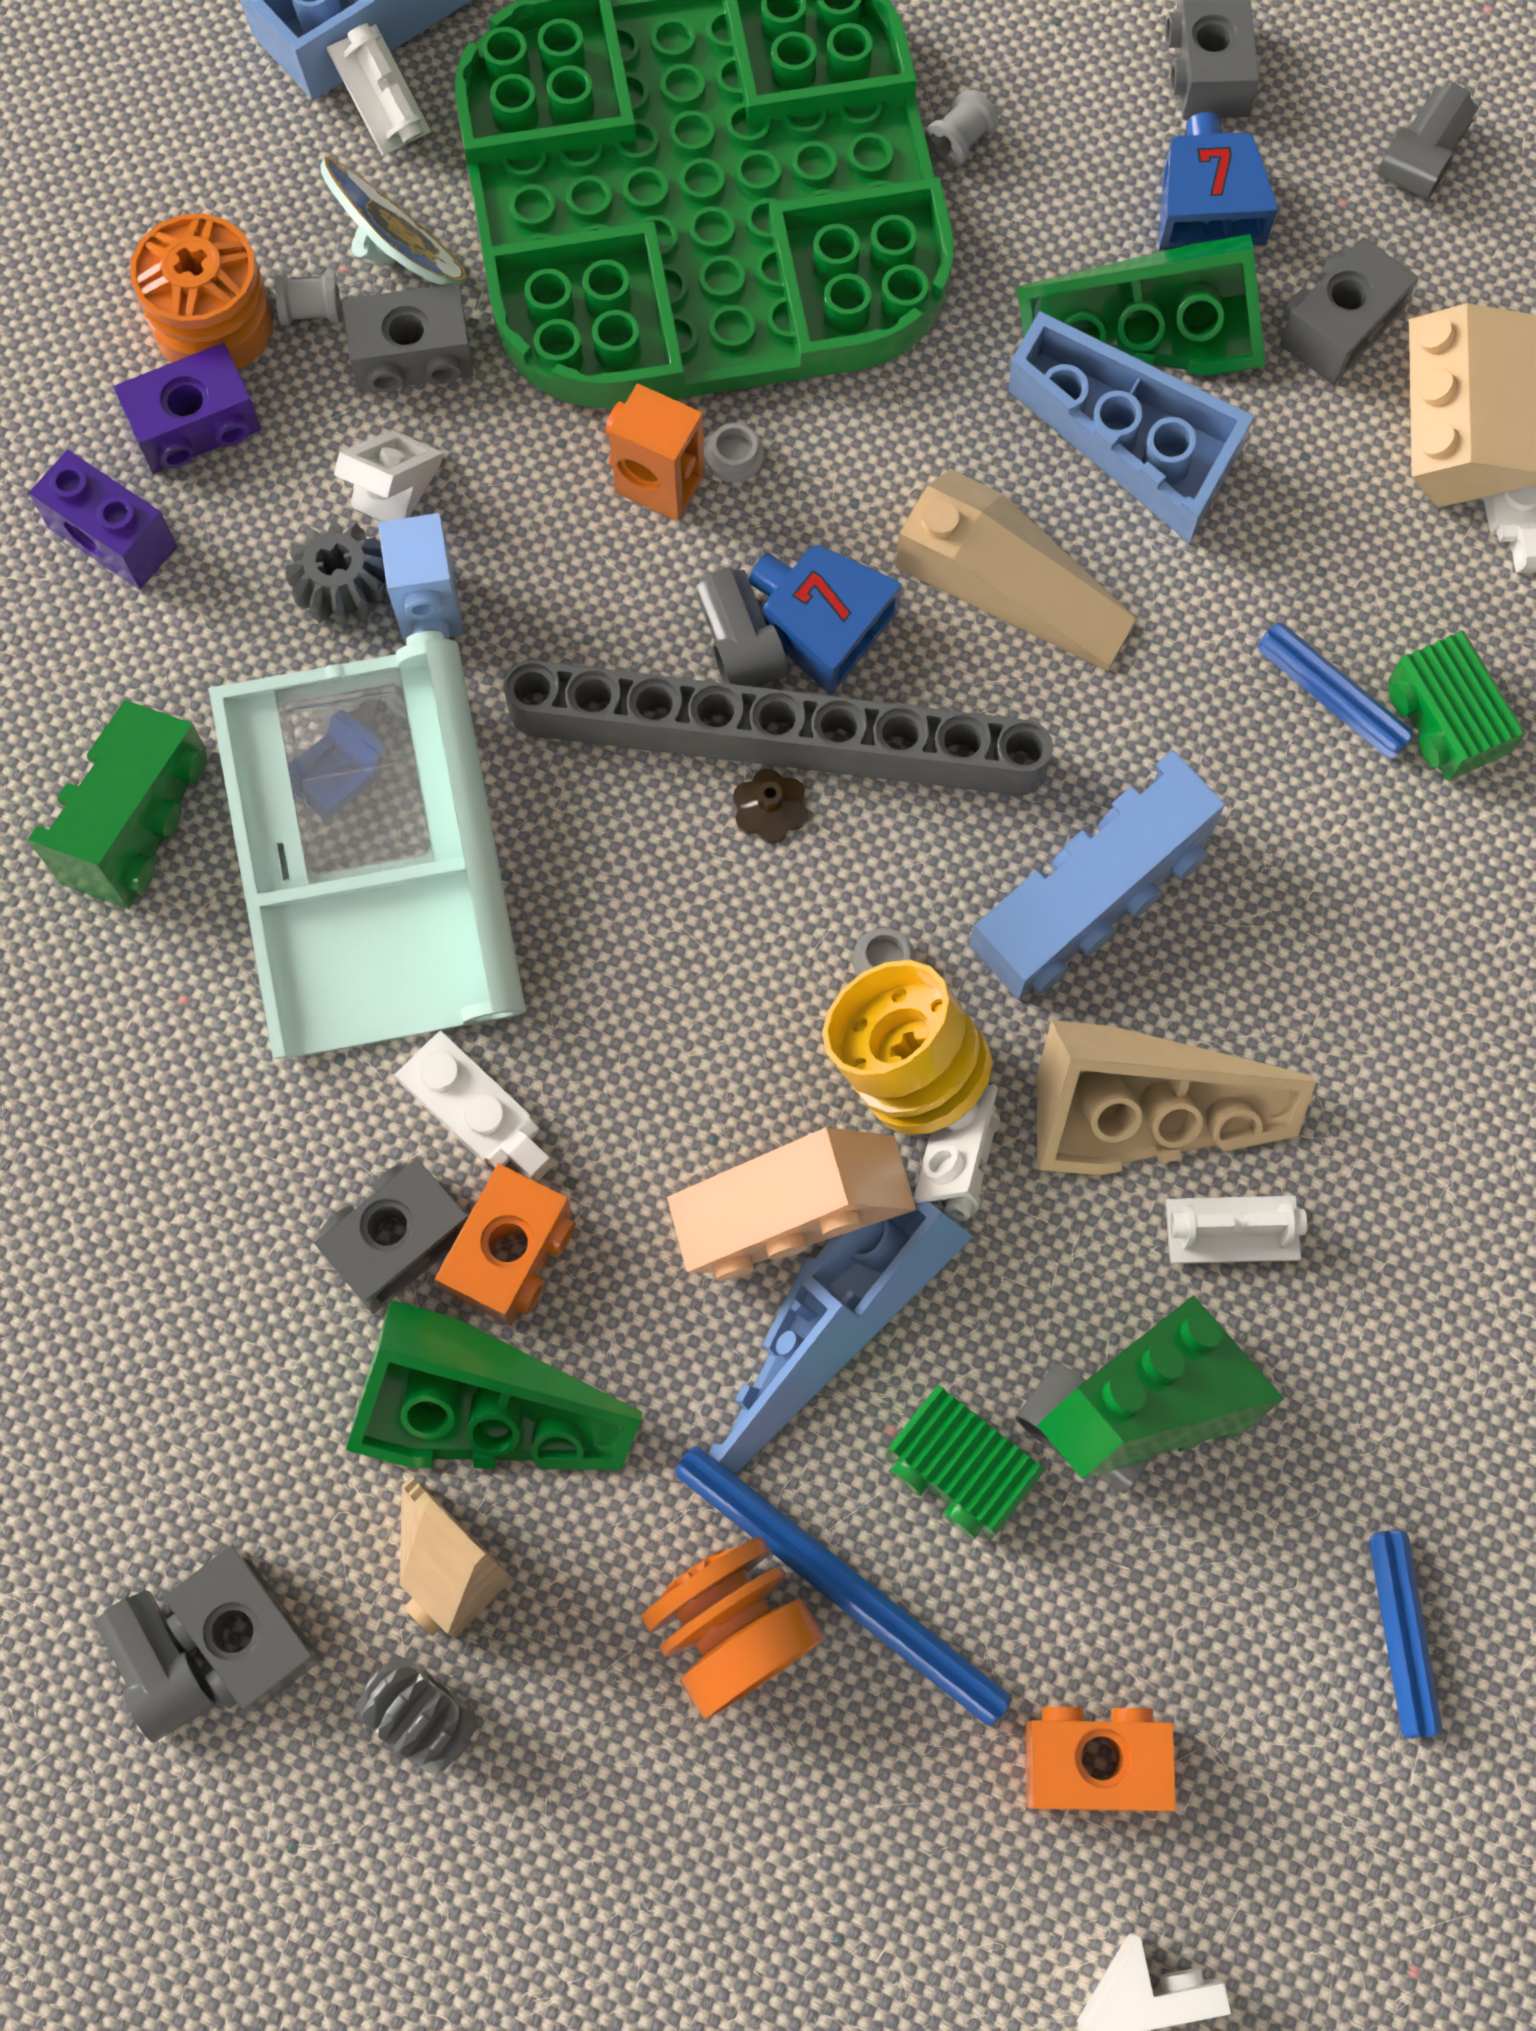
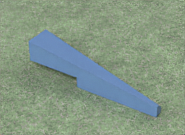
(833, 1314)

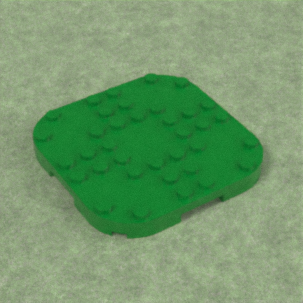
(700, 192)

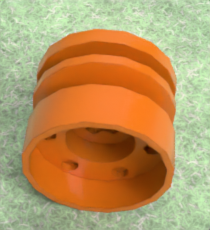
(201, 289)
(732, 1626)

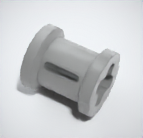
(961, 127)
(307, 297)

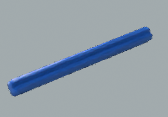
(844, 1586)

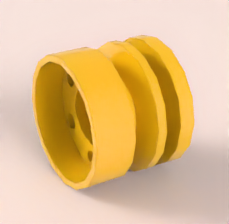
(907, 1047)

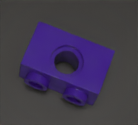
(197, 382)
(103, 519)

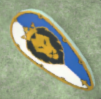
(387, 231)

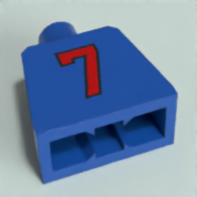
(1214, 187)
(825, 610)

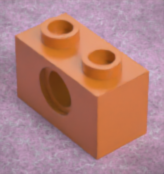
(656, 451)
(505, 1208)
(1142, 1770)

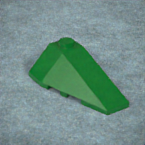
(1167, 308)

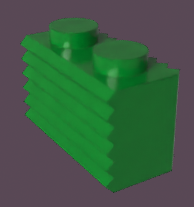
(1454, 706)
(962, 1464)

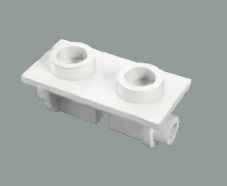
(378, 88)
(953, 1159)
(1234, 1229)

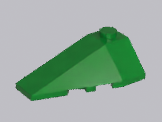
(467, 1396)

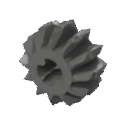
(337, 573)
(417, 1715)

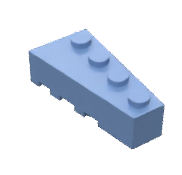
(303, 29)
(1131, 420)
(1099, 880)

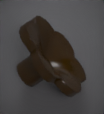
(770, 816)

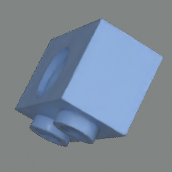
(420, 575)

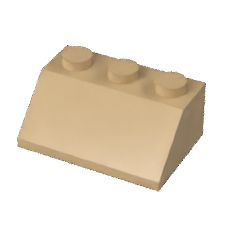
(1472, 402)

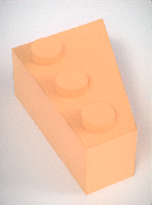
(790, 1201)

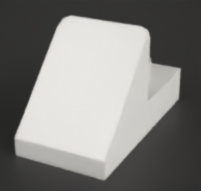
(388, 474)
(1129, 2004)

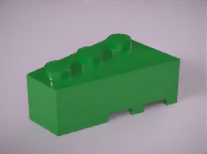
(123, 806)
(1161, 1395)

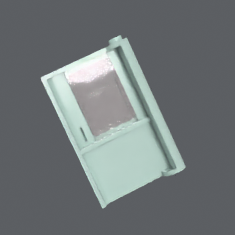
(389, 875)

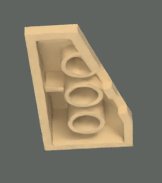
(1004, 564)
(1139, 1097)
(443, 1565)

